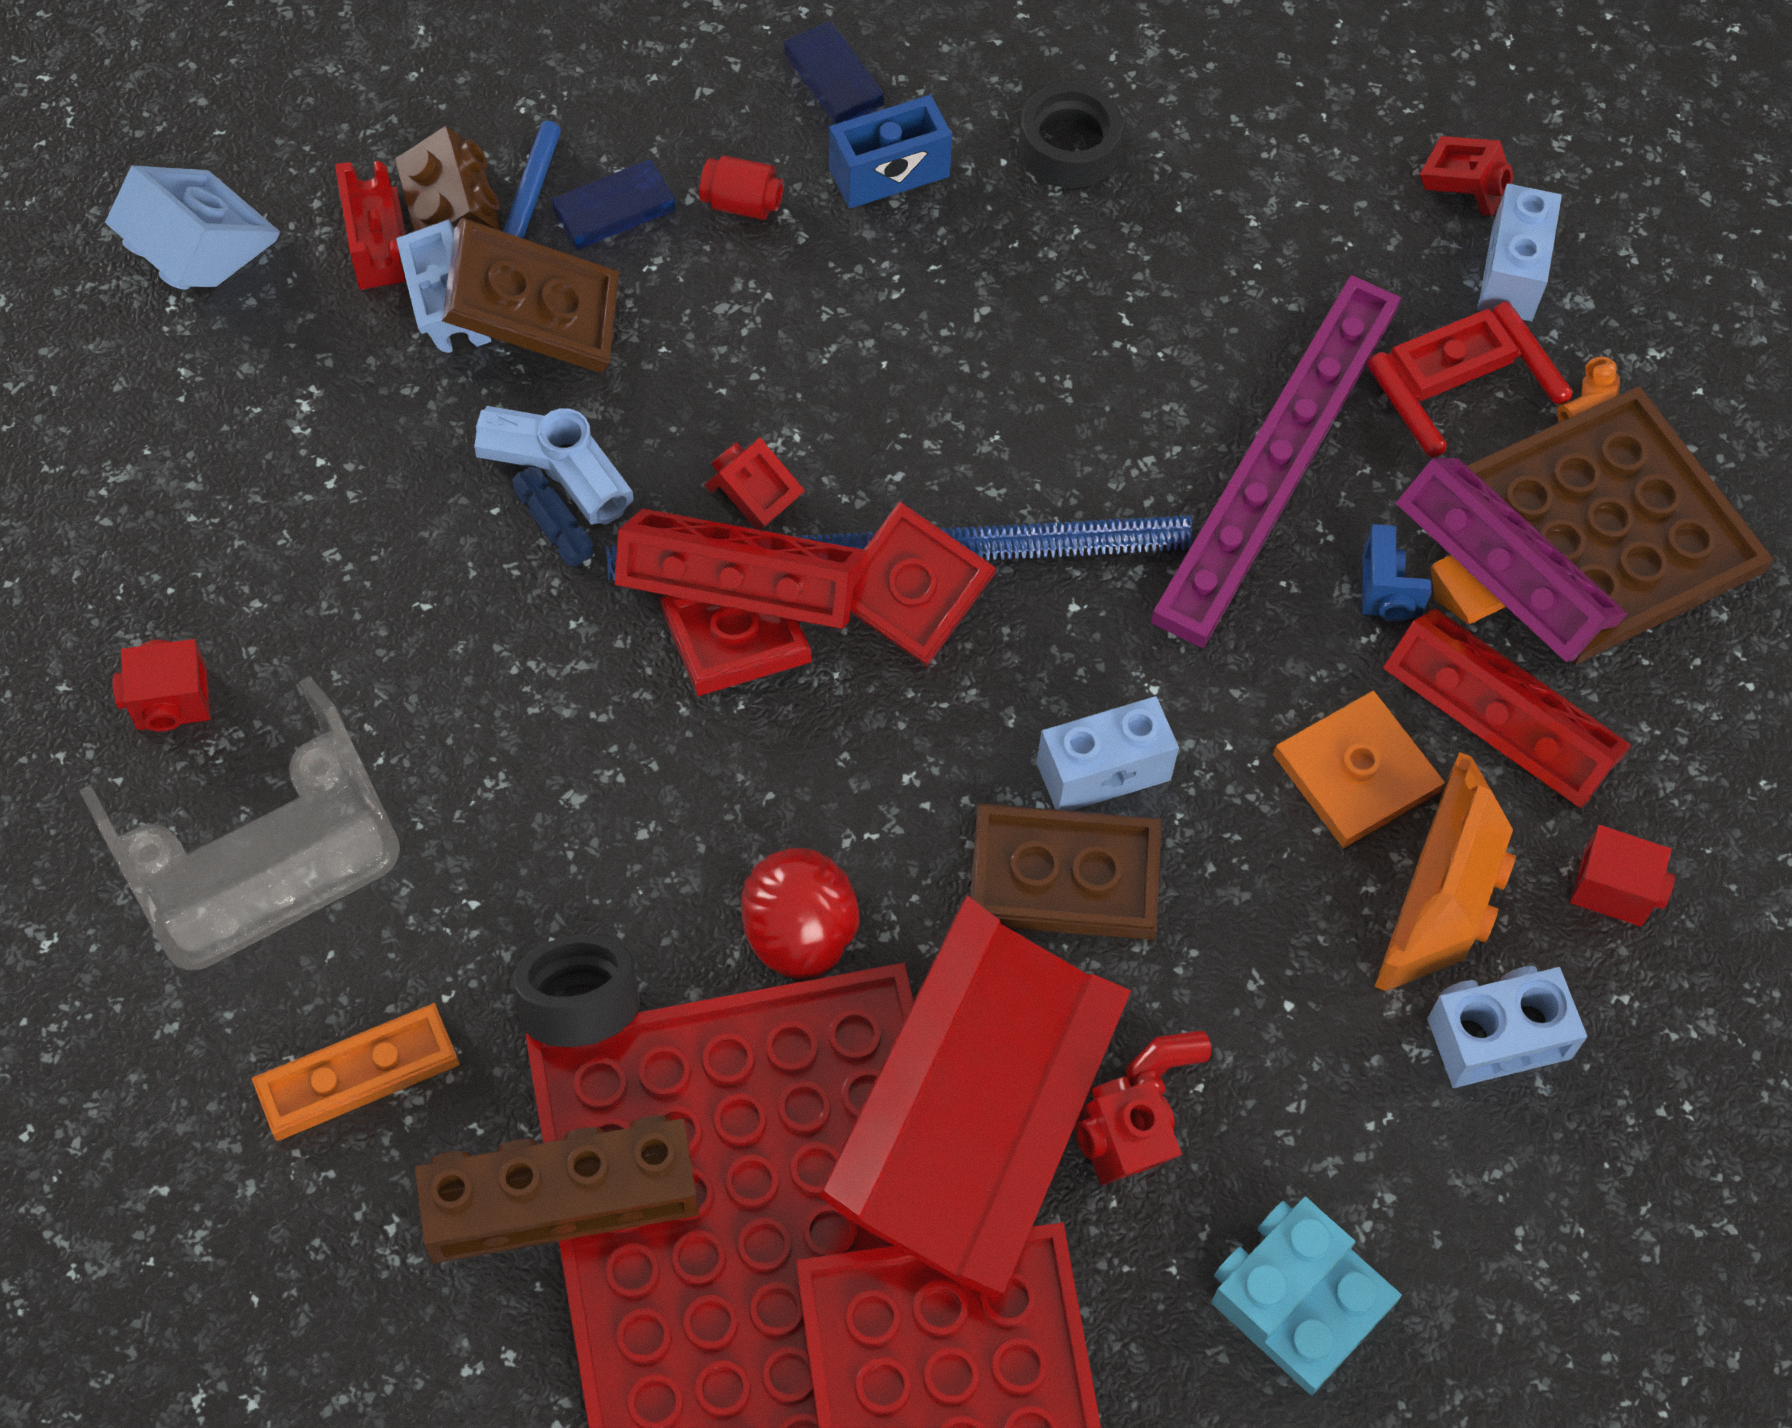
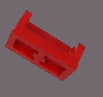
(372, 225)

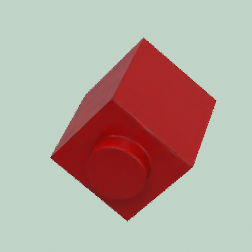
(1623, 876)

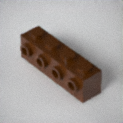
(555, 1189)

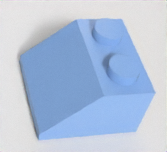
(188, 225)

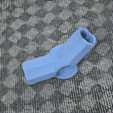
(535, 442)

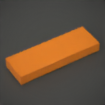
(355, 1072)

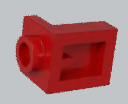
(1469, 168)
(754, 482)

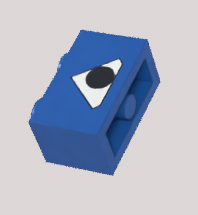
(890, 151)

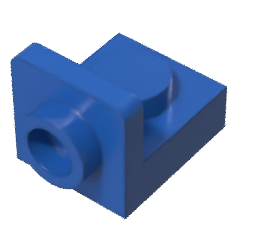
(1383, 580)

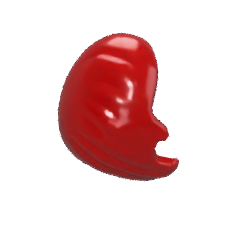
(799, 912)

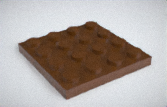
(1628, 512)

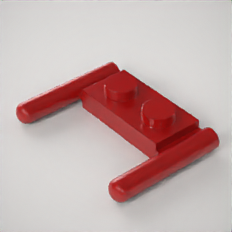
(1456, 357)

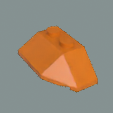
(1452, 881)

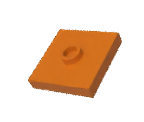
(1358, 769)

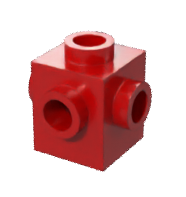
(1126, 1129)

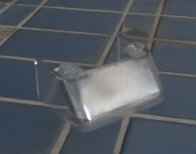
(268, 869)

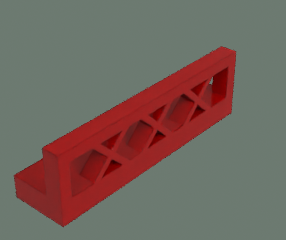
(738, 567)
(1506, 706)

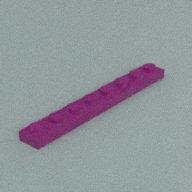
(1275, 462)

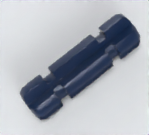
(553, 516)

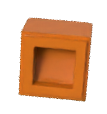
(1461, 591)

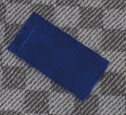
(834, 73)
(613, 204)

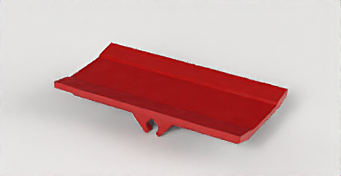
(976, 1102)

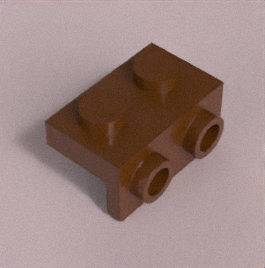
(447, 181)

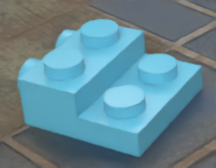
(1303, 1293)

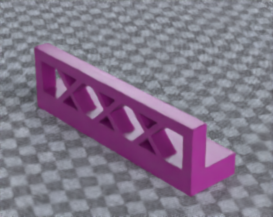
(1509, 557)

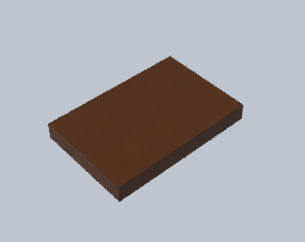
(531, 296)
(1067, 870)

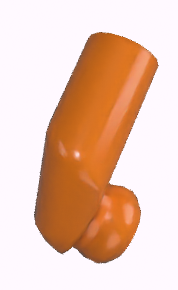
(1597, 387)

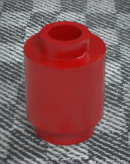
(741, 187)

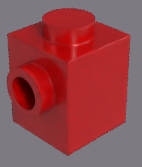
(163, 684)

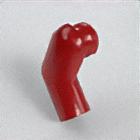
(1165, 1053)

